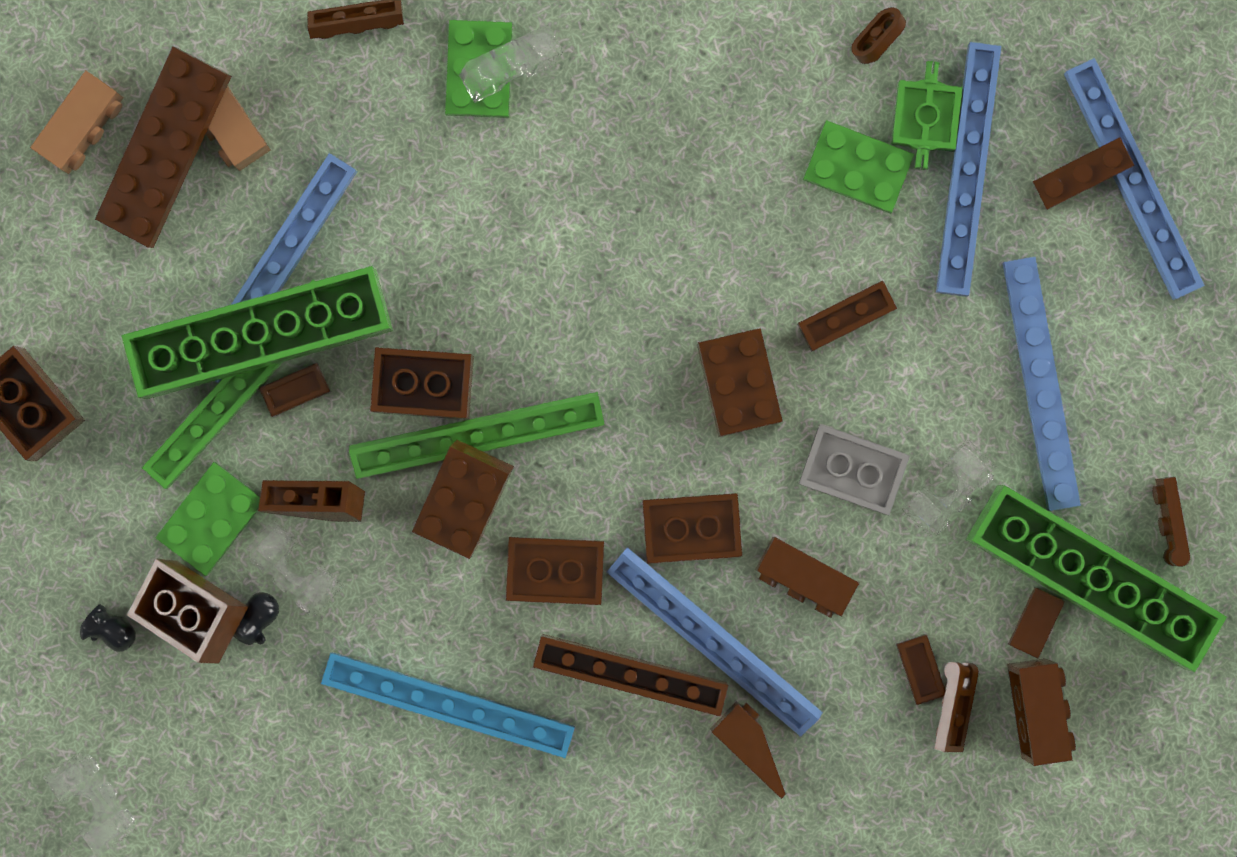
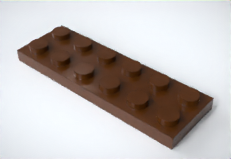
(163, 147)

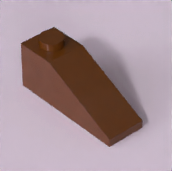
(313, 500)
(746, 739)

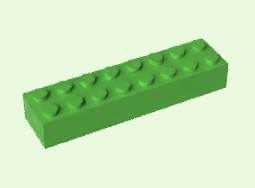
(257, 333)
(1096, 578)

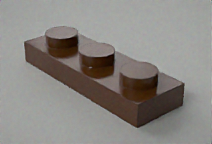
(354, 18)
(1083, 173)
(847, 316)

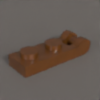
(1171, 522)
(956, 706)

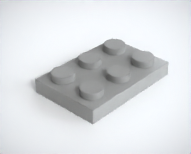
(854, 469)

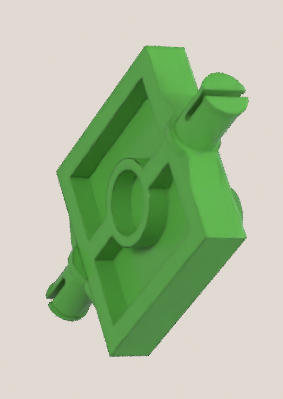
(926, 115)

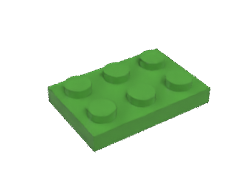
(465, 43)
(858, 167)
(210, 519)

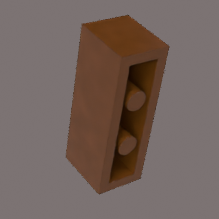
(806, 578)

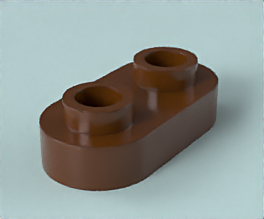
(878, 35)

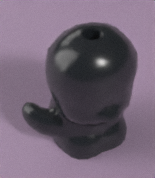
(260, 613)
(112, 630)

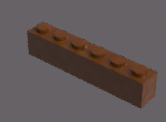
(631, 675)

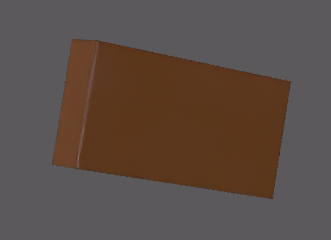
(294, 389)
(1036, 622)
(921, 669)

